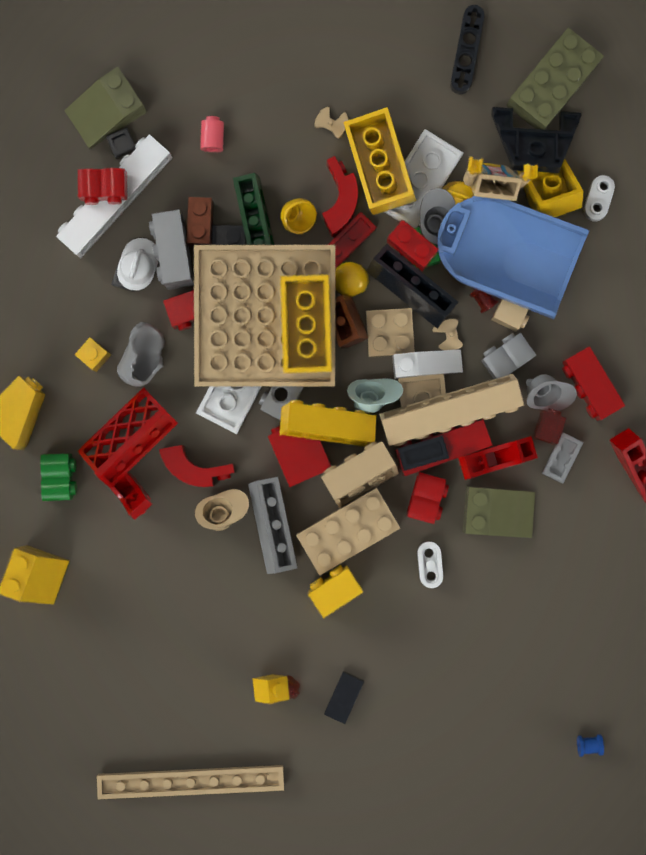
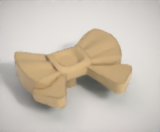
(324, 121)
(452, 342)

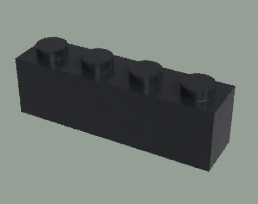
(412, 286)

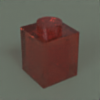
(549, 426)

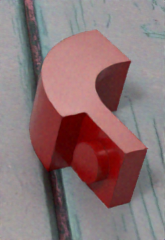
(343, 210)
(497, 457)
(183, 469)
(131, 494)

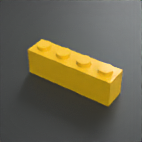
(327, 424)

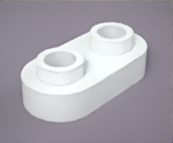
(599, 197)
(430, 564)

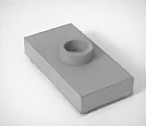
(562, 457)

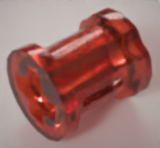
(484, 300)

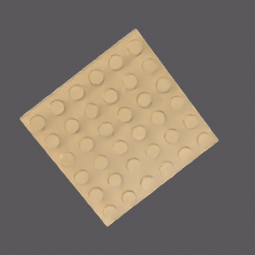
(242, 316)

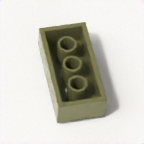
(555, 80)

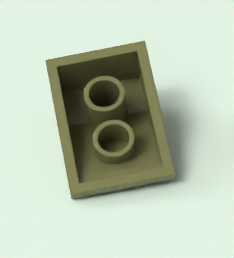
(105, 108)
(498, 512)

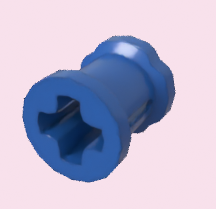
(590, 745)

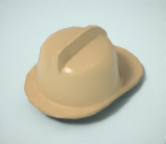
(222, 509)

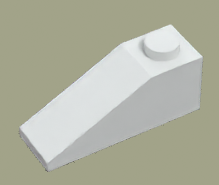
(427, 363)

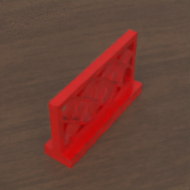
(134, 445)

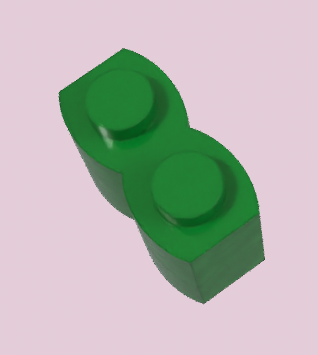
(57, 477)

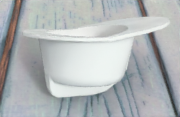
(137, 264)

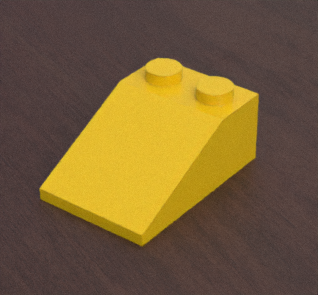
(554, 192)

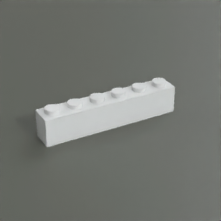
(93, 220)

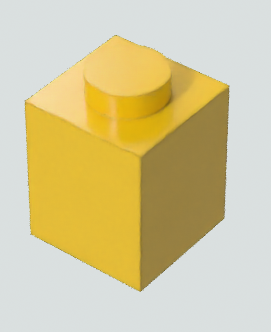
(93, 354)
(271, 689)

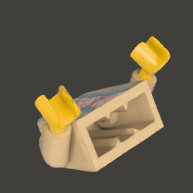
(497, 180)

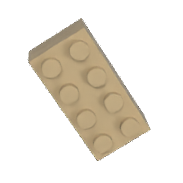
(348, 531)

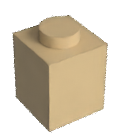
(510, 315)

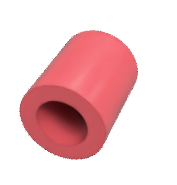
(212, 134)

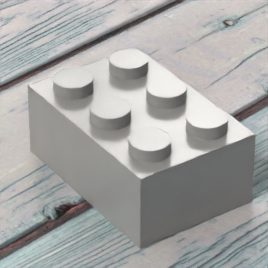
(171, 249)

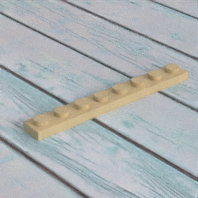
(190, 782)

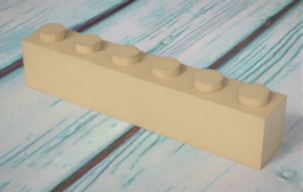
(451, 410)

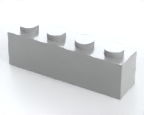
(272, 525)

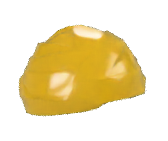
(298, 216)

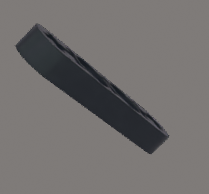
(467, 49)

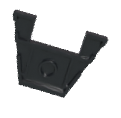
(535, 146)

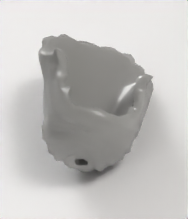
(142, 355)

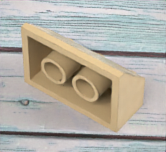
(360, 473)

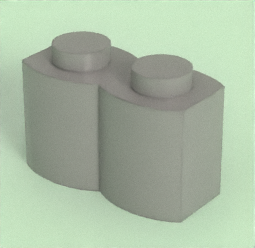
(508, 357)

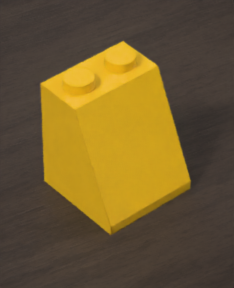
(19, 411)
(33, 576)

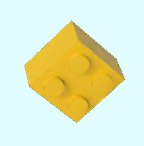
(335, 590)

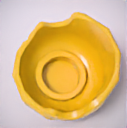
(351, 279)

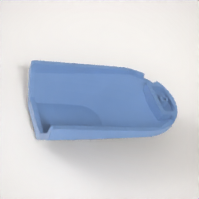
(510, 251)

